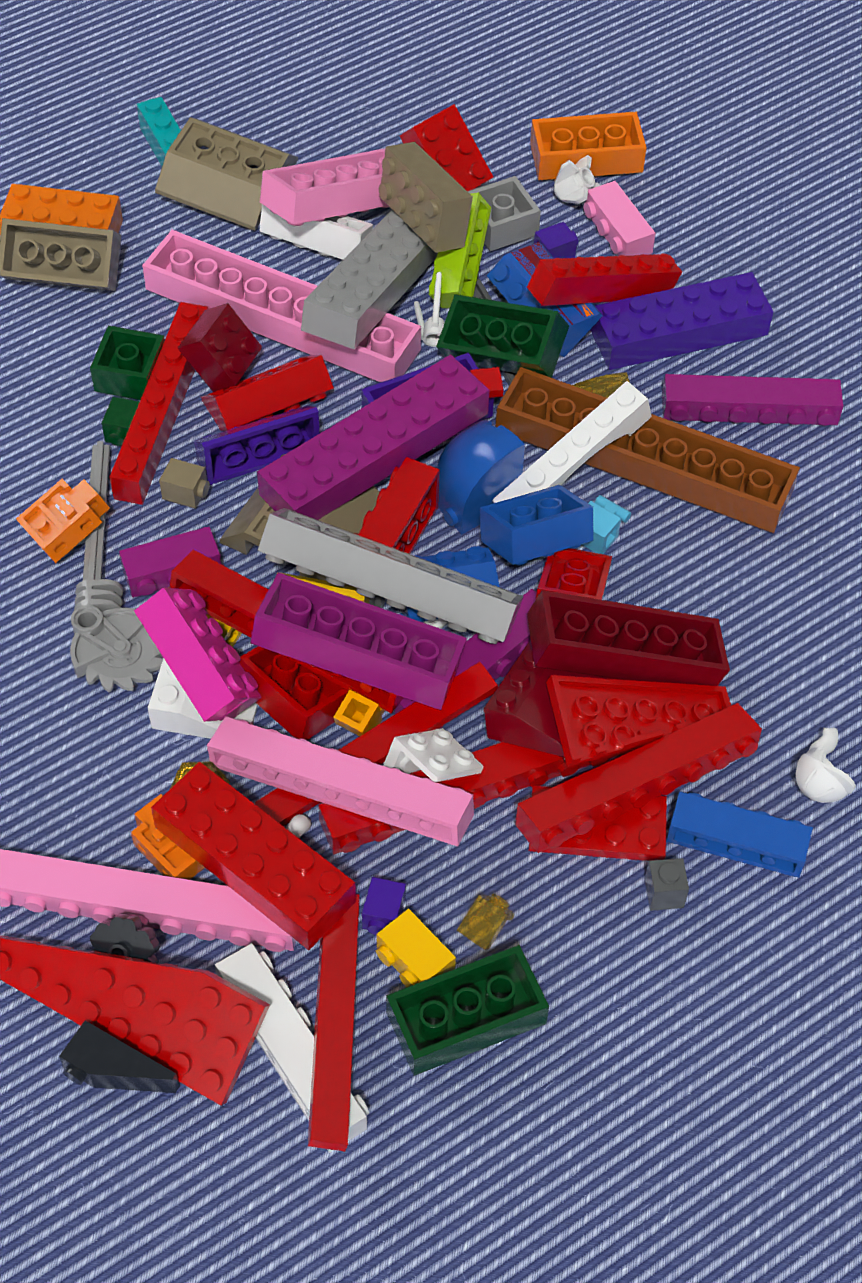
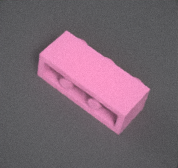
(619, 220)

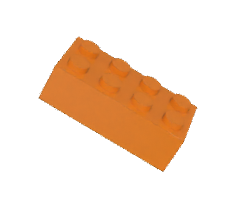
(610, 139)
(62, 207)

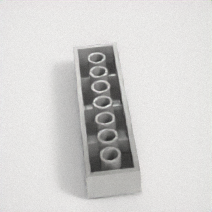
(366, 283)
(390, 574)

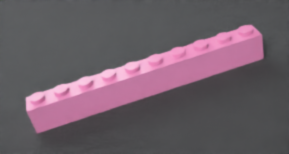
(158, 900)

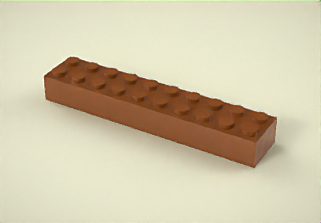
(657, 454)

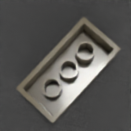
(425, 196)
(59, 254)

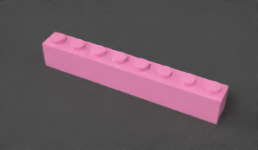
(342, 780)

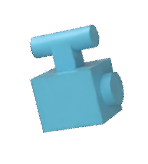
(606, 524)

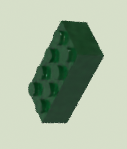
(503, 334)
(466, 1009)

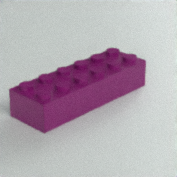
(358, 640)

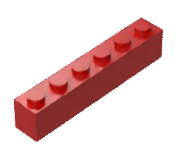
(602, 278)

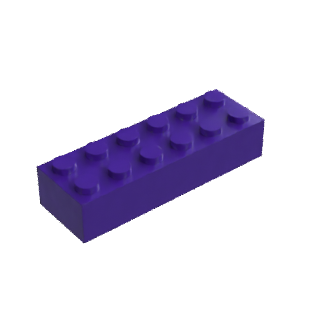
(682, 320)

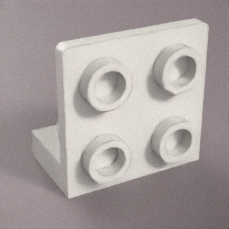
(434, 754)

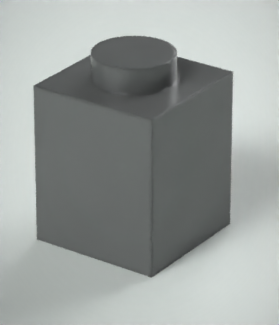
(666, 884)

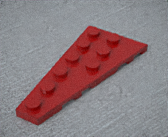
(617, 715)

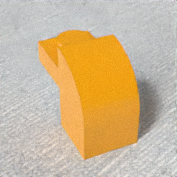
(358, 713)

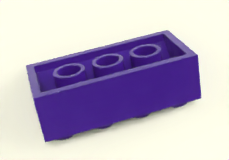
(255, 444)

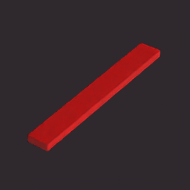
(465, 692)
(334, 1034)

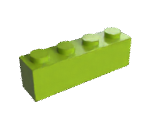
(461, 265)

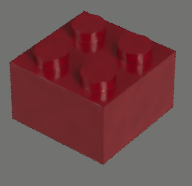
(220, 347)

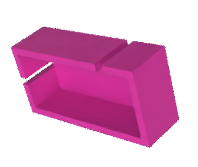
(198, 653)

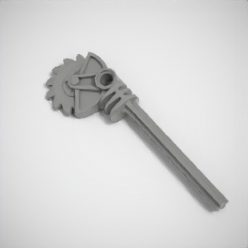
(107, 638)

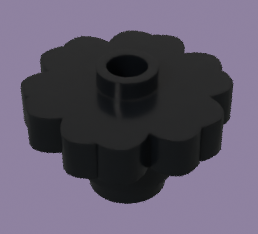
(126, 938)

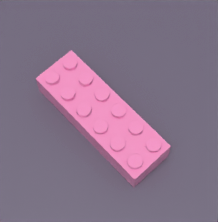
(324, 188)

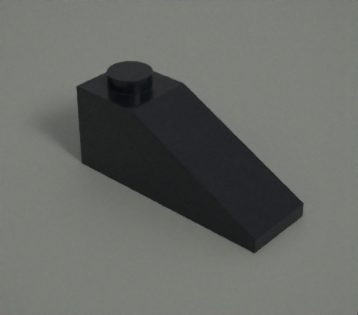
(111, 1064)

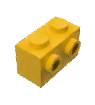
(413, 950)

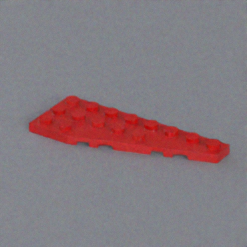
(165, 1011)

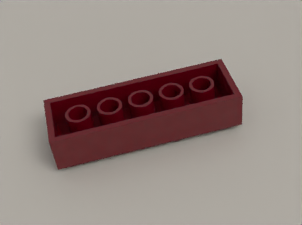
(625, 641)

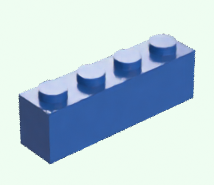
(740, 834)

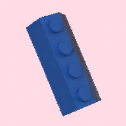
(512, 277)

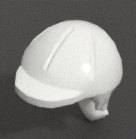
(818, 776)

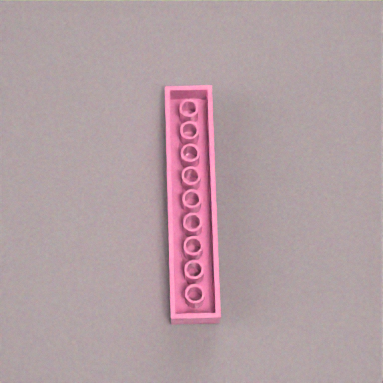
(272, 305)

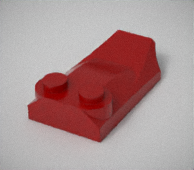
(576, 573)

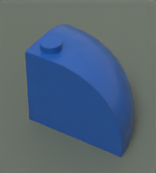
(476, 470)

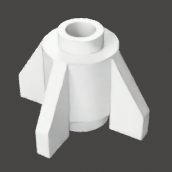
(575, 181)

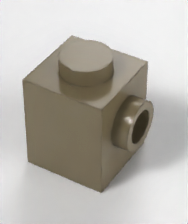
(184, 483)

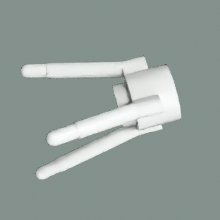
(433, 326)

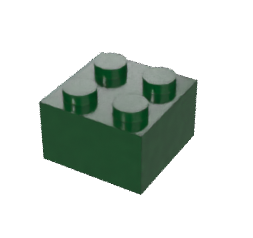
(125, 361)

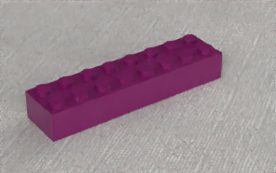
(375, 440)

